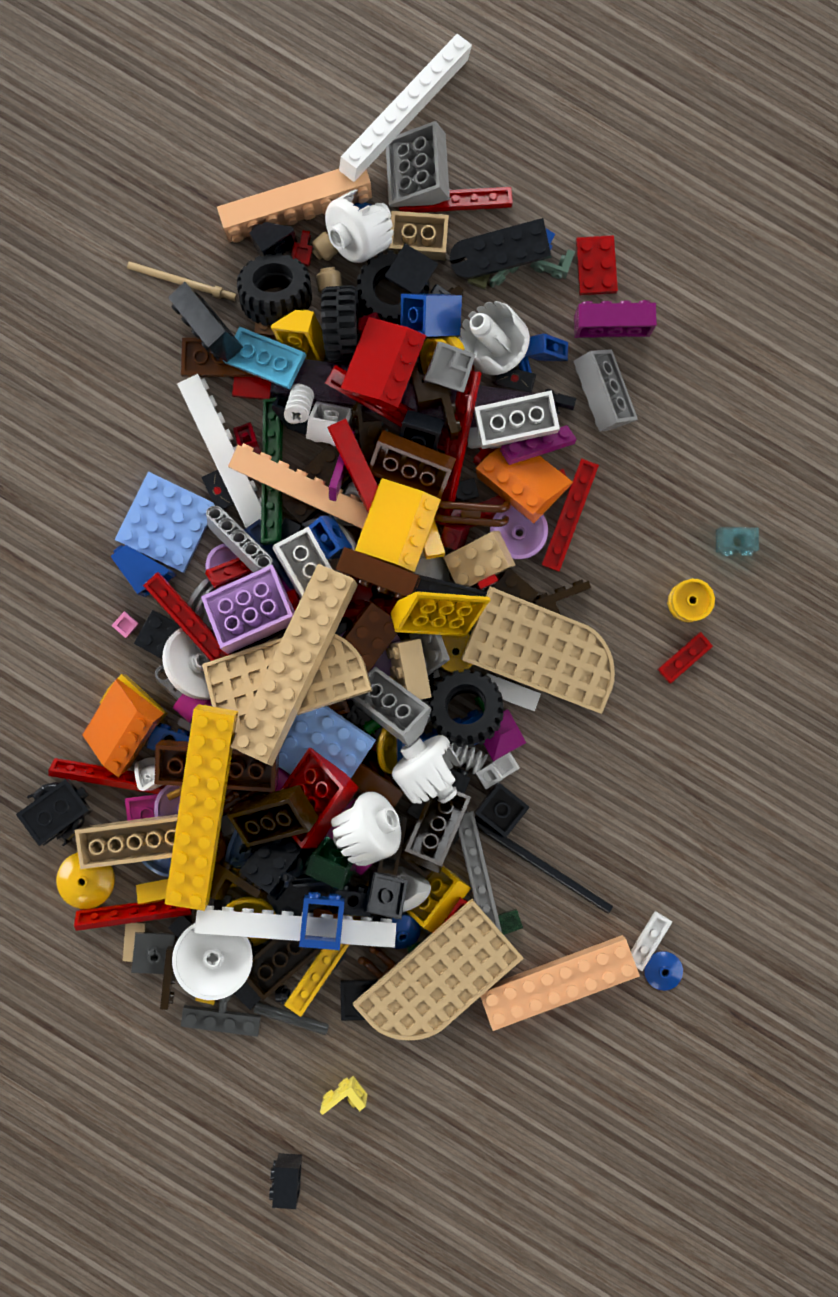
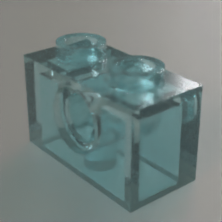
(748, 536)

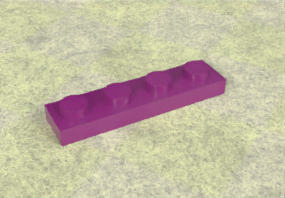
(537, 446)

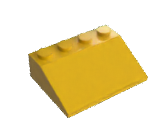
(397, 525)
(437, 613)

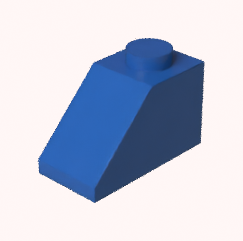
(547, 348)

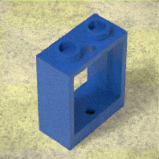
(319, 941)

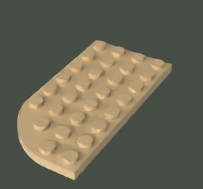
(542, 650)
(236, 677)
(439, 977)

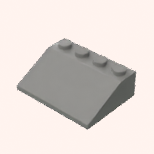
(418, 167)

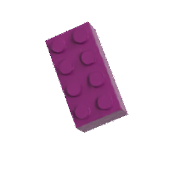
(614, 319)

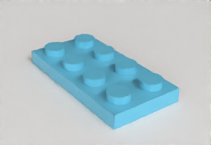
(267, 358)

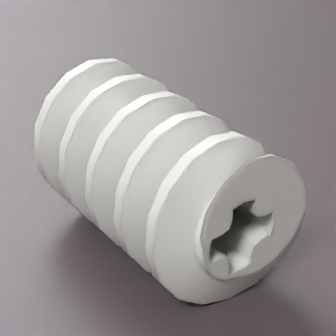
(299, 404)
(469, 757)

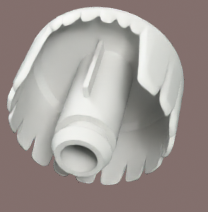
(358, 233)
(495, 337)
(427, 770)
(367, 830)

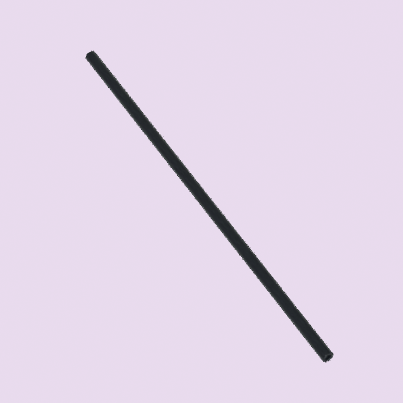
(540, 864)

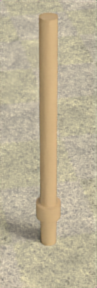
(216, 291)

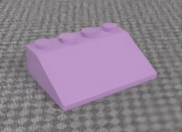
(248, 609)

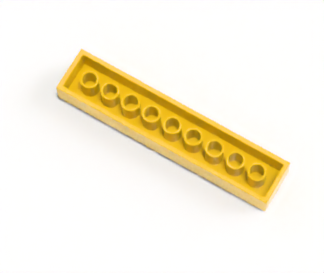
(201, 807)

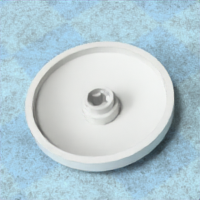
(184, 665)
(211, 964)

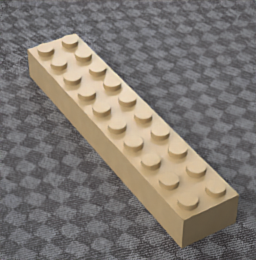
(294, 664)

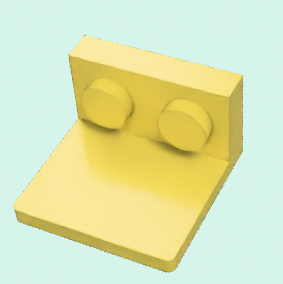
(347, 1087)

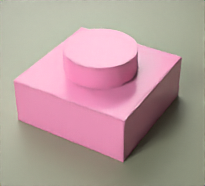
(125, 624)

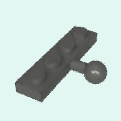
(220, 1019)

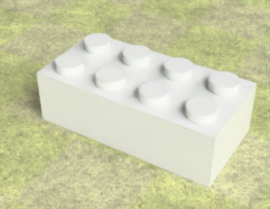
(516, 419)
(299, 558)

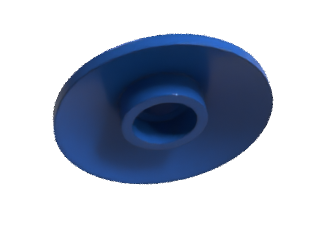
(406, 926)
(655, 966)

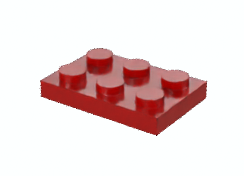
(596, 265)

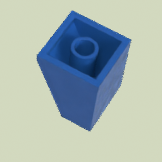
(432, 313)
(138, 568)

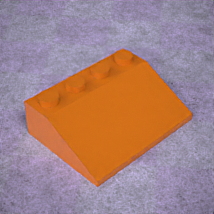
(527, 485)
(121, 727)

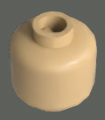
(323, 247)
(328, 277)

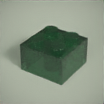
(330, 865)

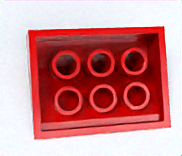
(383, 363)
(326, 790)

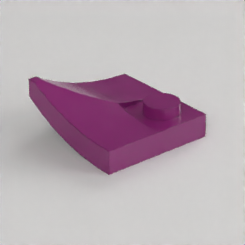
(505, 739)

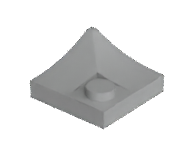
(450, 367)

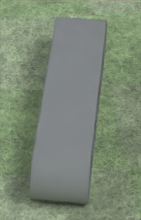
(237, 539)

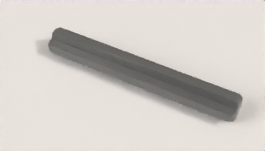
(291, 1018)

